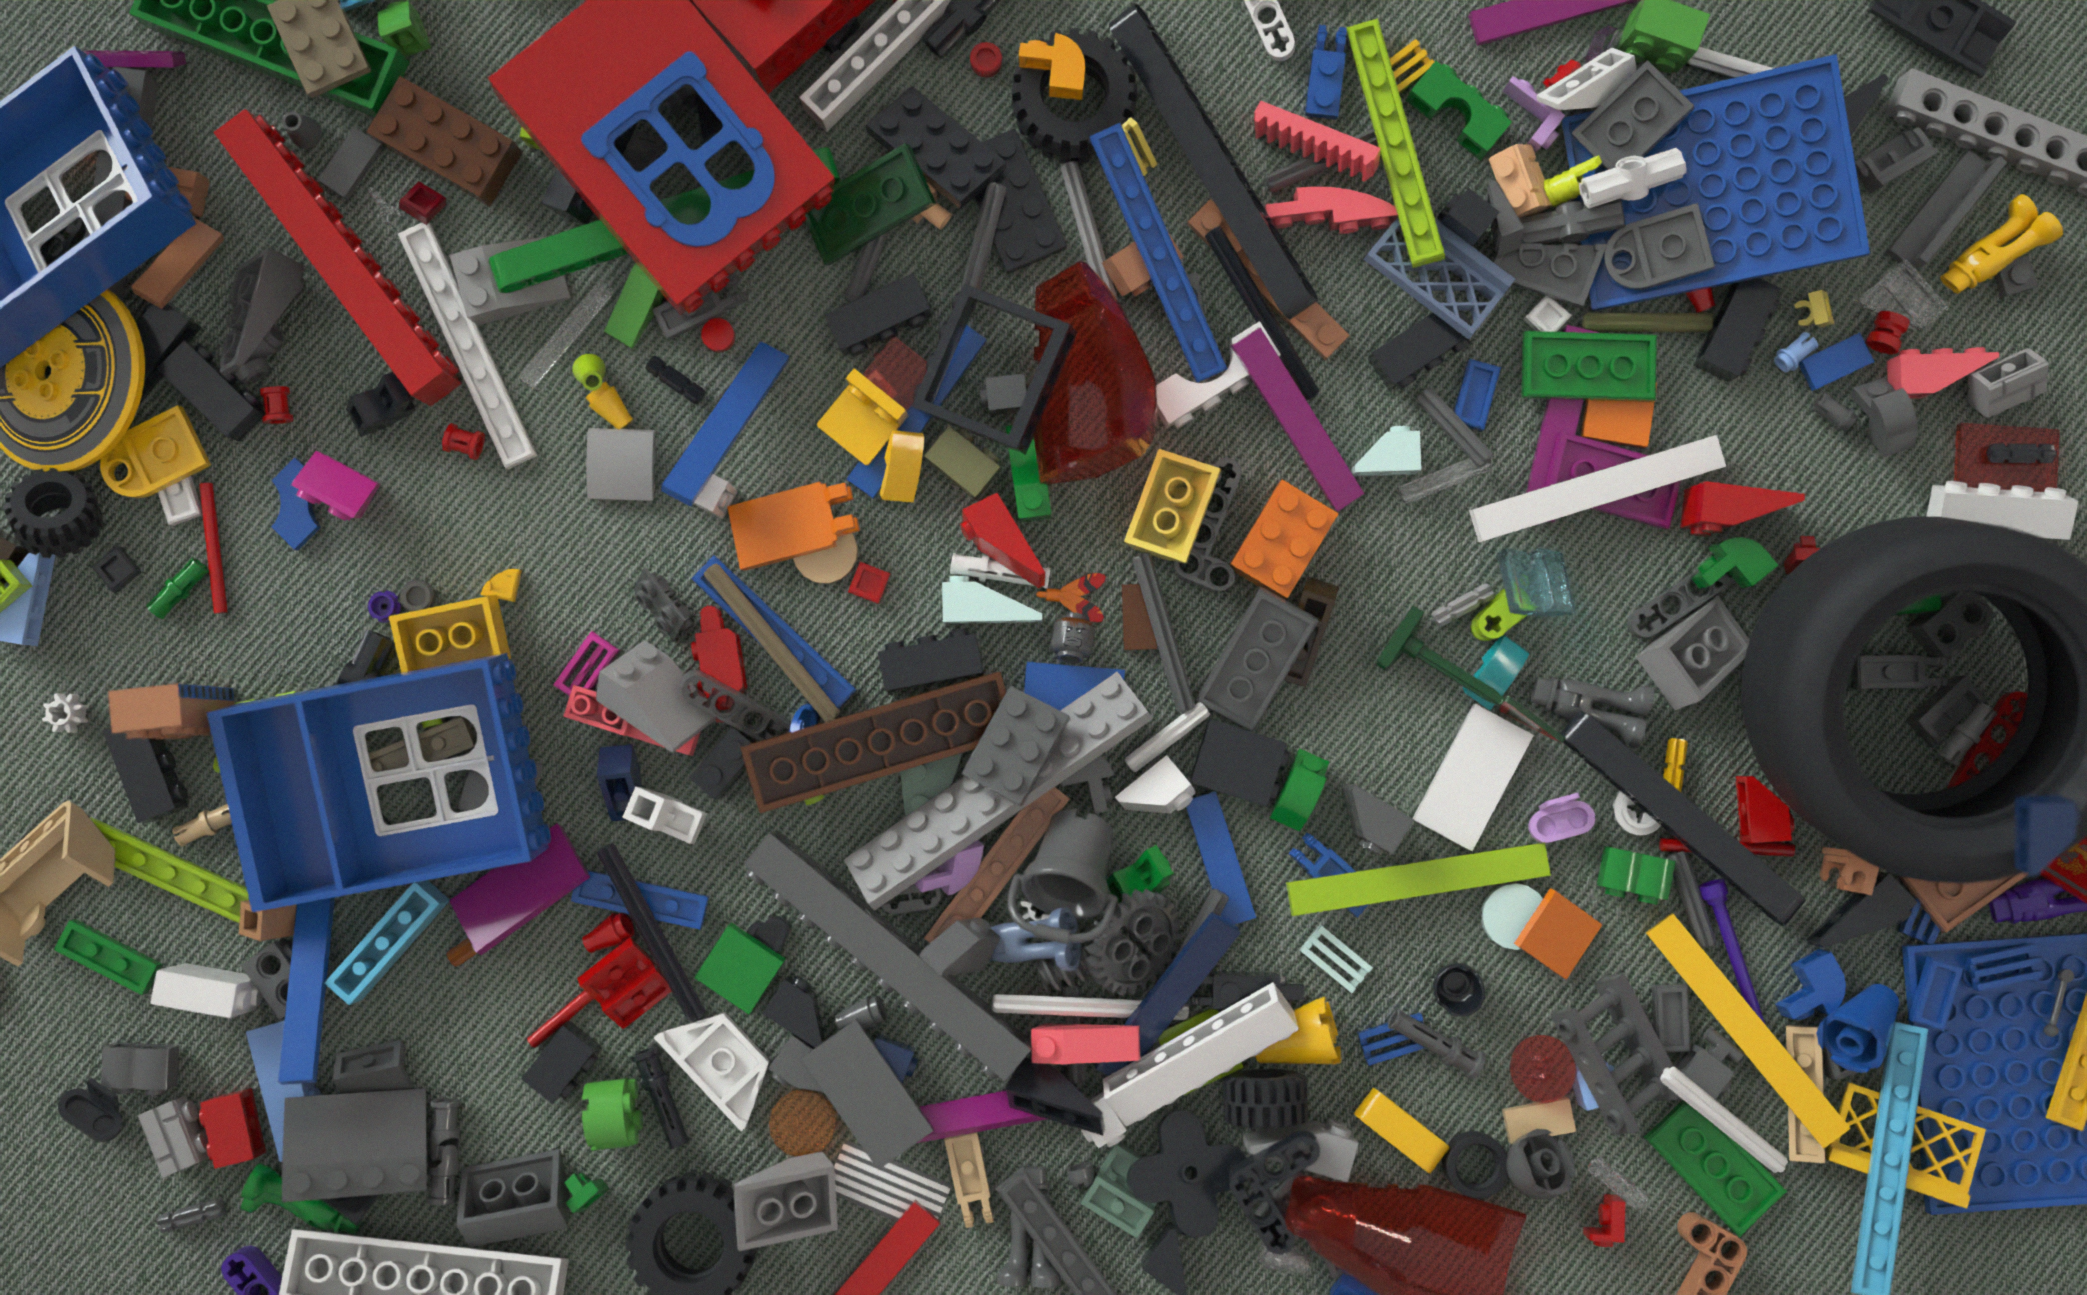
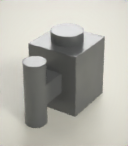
(1706, 1067)

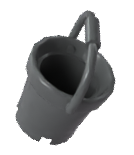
(1068, 874)

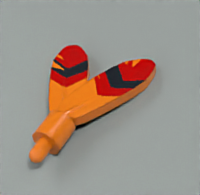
(1070, 596)

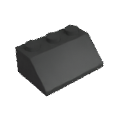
(513, 1198)

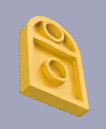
(155, 455)

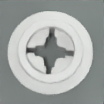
(1627, 818)

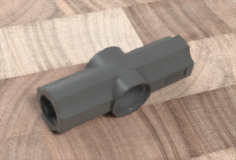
(1572, 222)

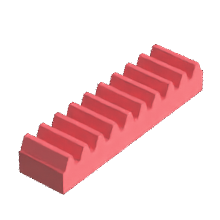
(1316, 139)

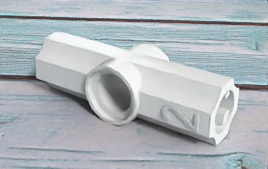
(1632, 178)

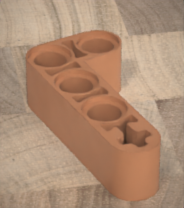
(1710, 1256)

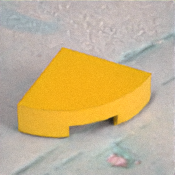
(503, 585)

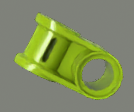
(1500, 615)

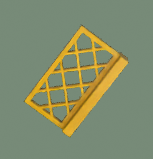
(1916, 1180)

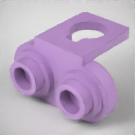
(1561, 819)

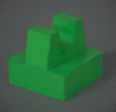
(584, 1192)

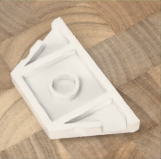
(719, 1062)

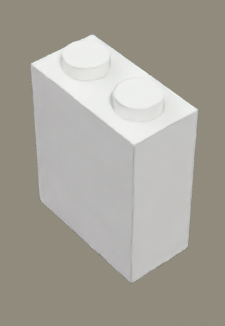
(205, 990)

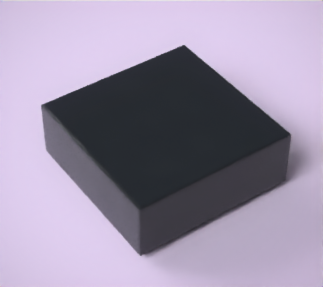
(116, 569)

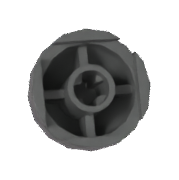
(1540, 1165)

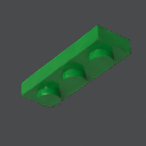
(108, 956)

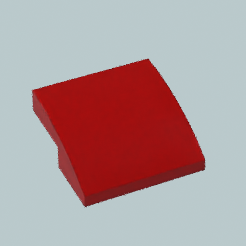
(625, 983)

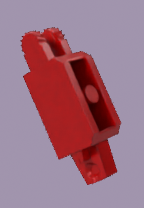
(719, 655)

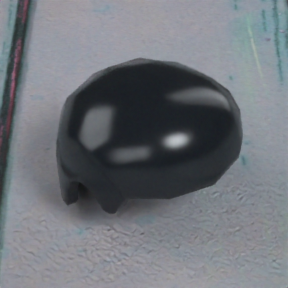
(1459, 989)

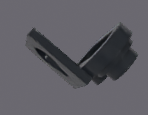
(92, 1111)

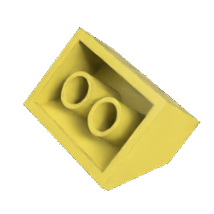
(1172, 506)

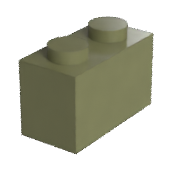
(963, 462)

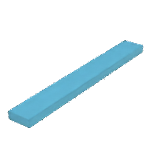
(1889, 1161)

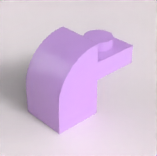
(955, 872)

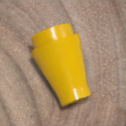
(609, 406)

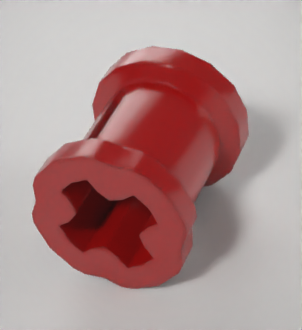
(276, 405)
(453, 440)

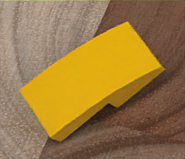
(903, 466)

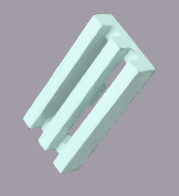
(1358, 976)

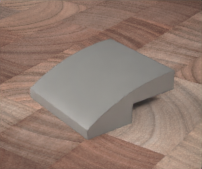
(620, 464)

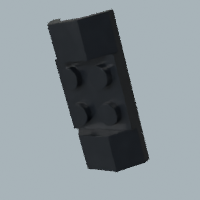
(1950, 29)

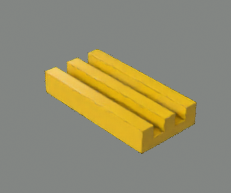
(1420, 56)

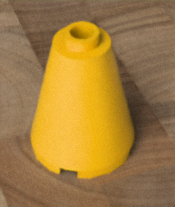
(1310, 1043)

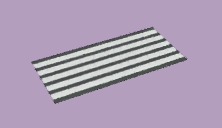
(887, 1189)

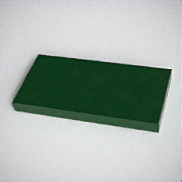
(870, 204)

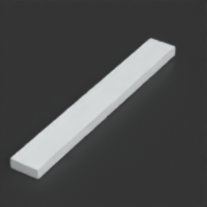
(467, 345)
(1597, 488)

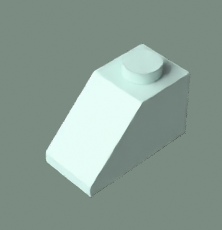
(1393, 454)

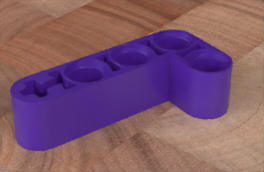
(256, 1264)

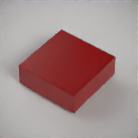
(869, 582)

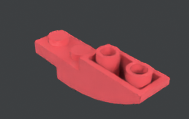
(1343, 208)
(585, 709)

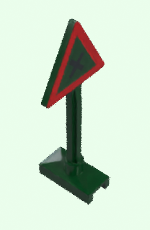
(1405, 642)

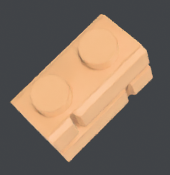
(1521, 179)

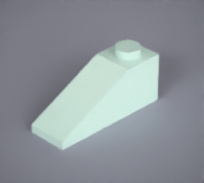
(973, 603)

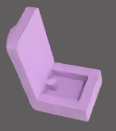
(1524, 95)

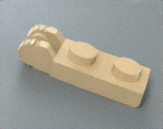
(969, 1175)

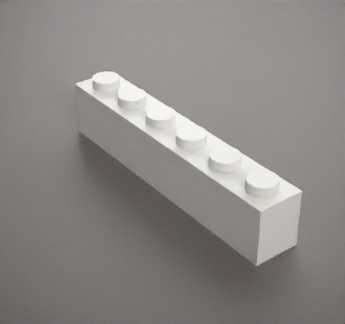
(870, 59)
(1200, 1054)

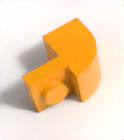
(1063, 60)

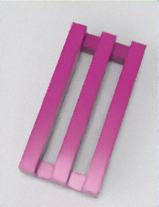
(576, 659)

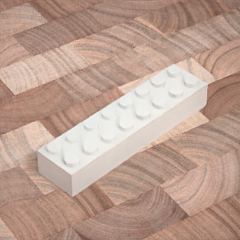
(380, 1266)

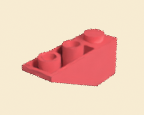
(1929, 373)

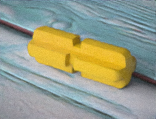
(1675, 758)

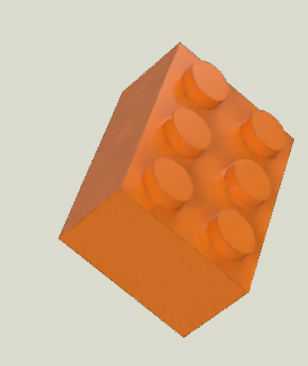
(1283, 540)

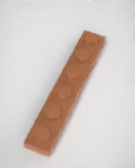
(1312, 324)
(1001, 861)

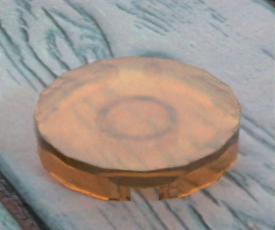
(802, 1122)

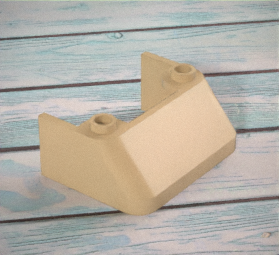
(43, 868)

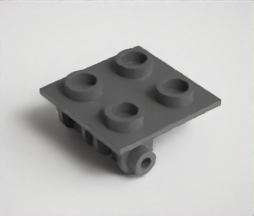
(652, 595)

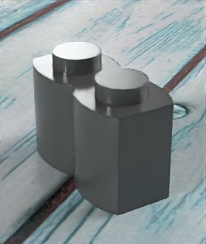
(140, 1067)

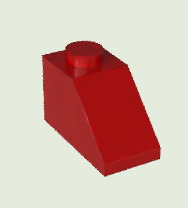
(1761, 813)

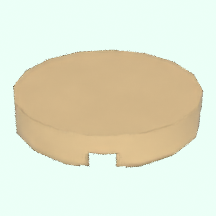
(830, 564)

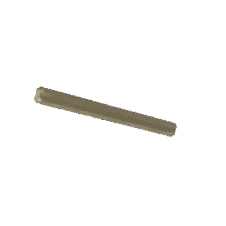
(771, 642)

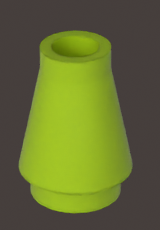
(589, 365)

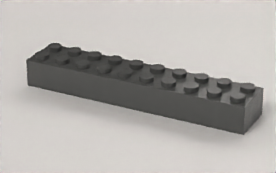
(888, 954)

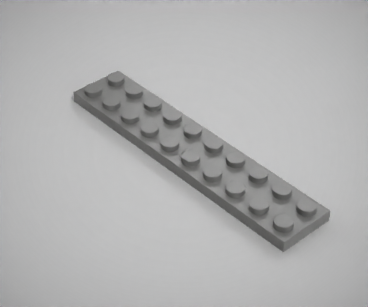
(970, 810)

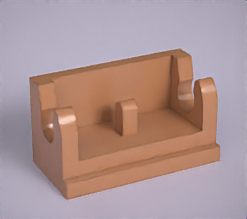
(1854, 872)

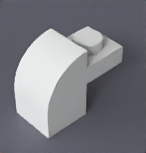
(664, 814)

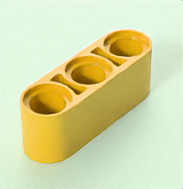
(1401, 1130)

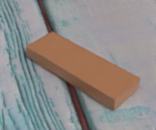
(177, 264)

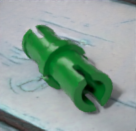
(177, 588)

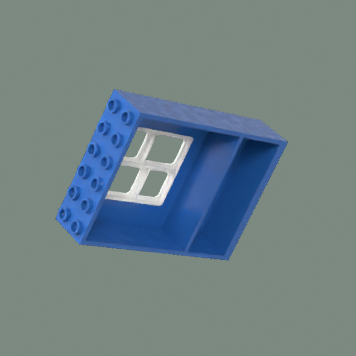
(44, 132)
(310, 799)

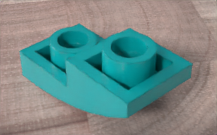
(1500, 667)

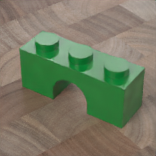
(1442, 89)

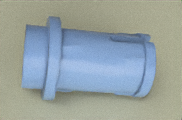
(1788, 358)

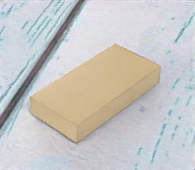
(1551, 1116)

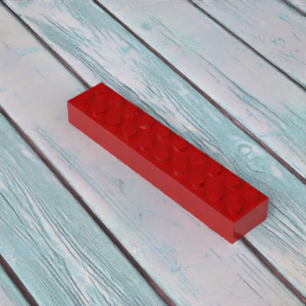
(339, 257)

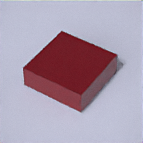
(422, 202)

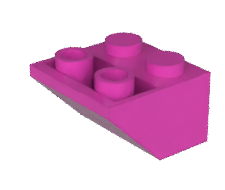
(335, 485)

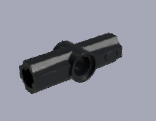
(959, 20)
(368, 659)

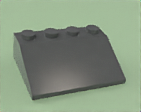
(354, 1145)

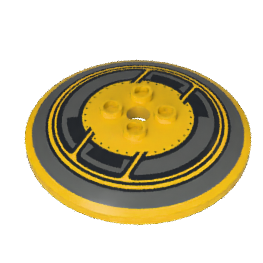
(87, 397)

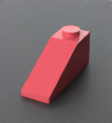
(1084, 1043)

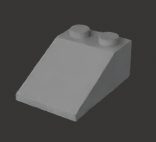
(481, 295)
(1695, 654)
(648, 695)
(1335, 1142)
(786, 1202)

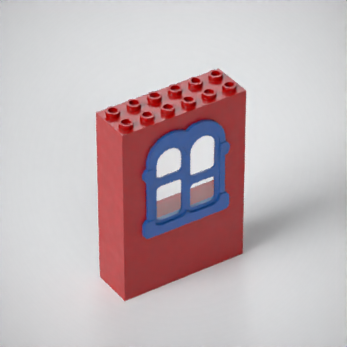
(615, 67)

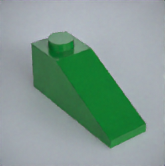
(1030, 495)

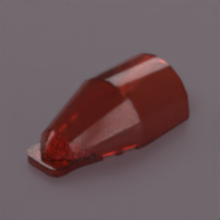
(1406, 1237)

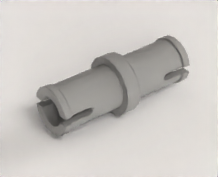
(1967, 734)

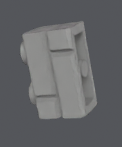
(2007, 382)
(174, 1135)

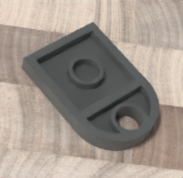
(1661, 249)

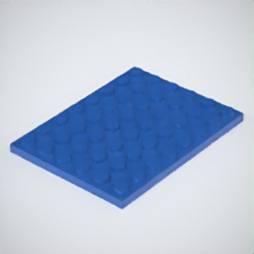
(1769, 177)
(2001, 1073)

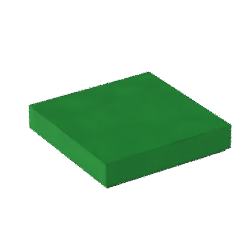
(740, 968)

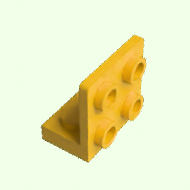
(862, 418)

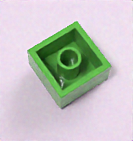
(1663, 33)

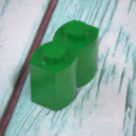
(1635, 873)

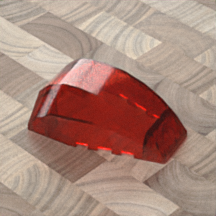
(1106, 391)

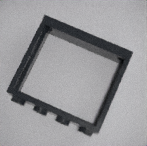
(1038, 391)

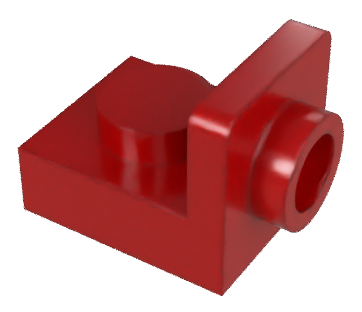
(1612, 1217)

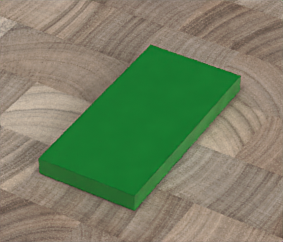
(1589, 366)
(1715, 1167)

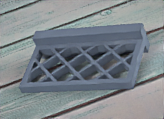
(1461, 259)

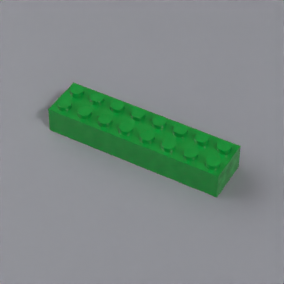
(248, 36)

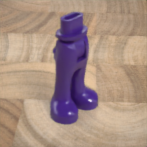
(2033, 903)

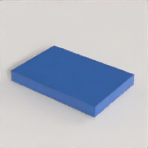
(1063, 684)

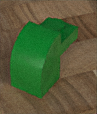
(1738, 556)
(1300, 790)
(1148, 872)

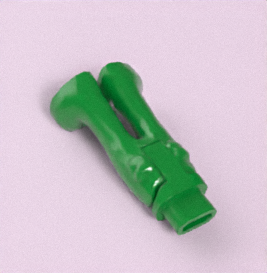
(266, 1187)

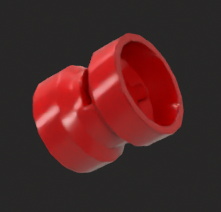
(1887, 332)

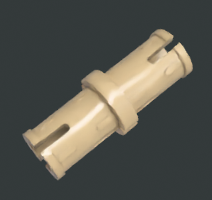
(205, 824)

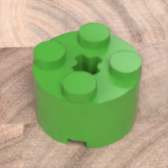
(611, 1114)

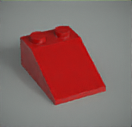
(1716, 506)

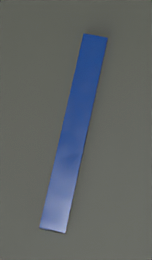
(1158, 252)

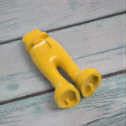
(1986, 255)

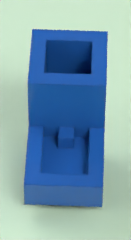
(1822, 986)

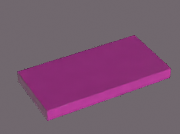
(1580, 456)
(518, 892)

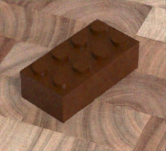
(444, 141)

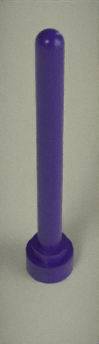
(1715, 894)

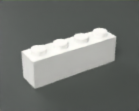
(2039, 513)

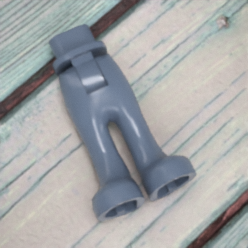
(1015, 948)

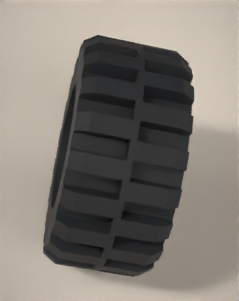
(1067, 137)
(647, 1245)

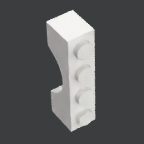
(1180, 398)

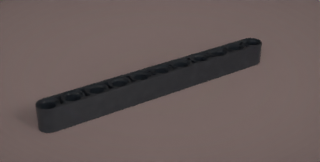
(1213, 162)

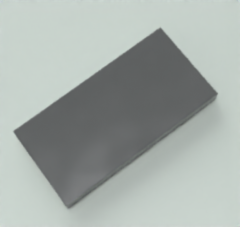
(1257, 659)
(867, 1094)

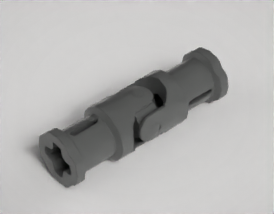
(443, 1156)

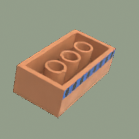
(166, 710)

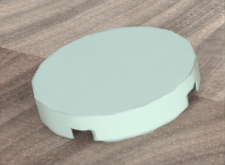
(1508, 912)

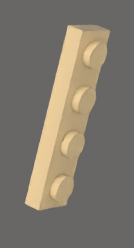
(1805, 1050)

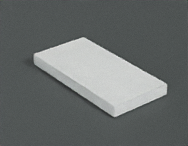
(1472, 777)

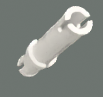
(988, 569)

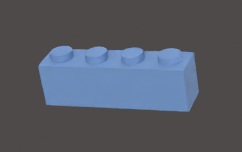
(266, 1048)

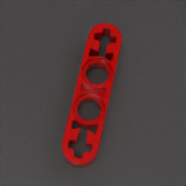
(1987, 744)

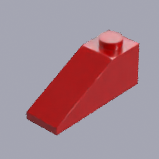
(1000, 538)

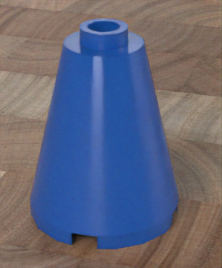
(1860, 1029)

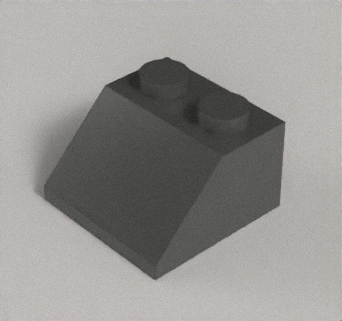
(1375, 821)

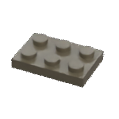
(319, 43)

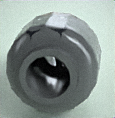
(1072, 638)

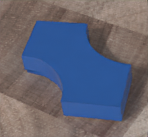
(296, 516)

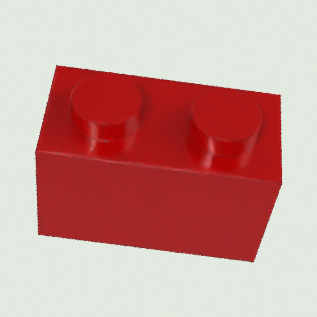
(232, 1128)

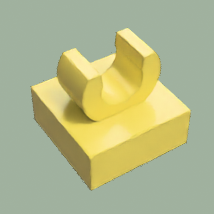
(1819, 309)

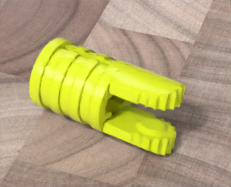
(1566, 185)

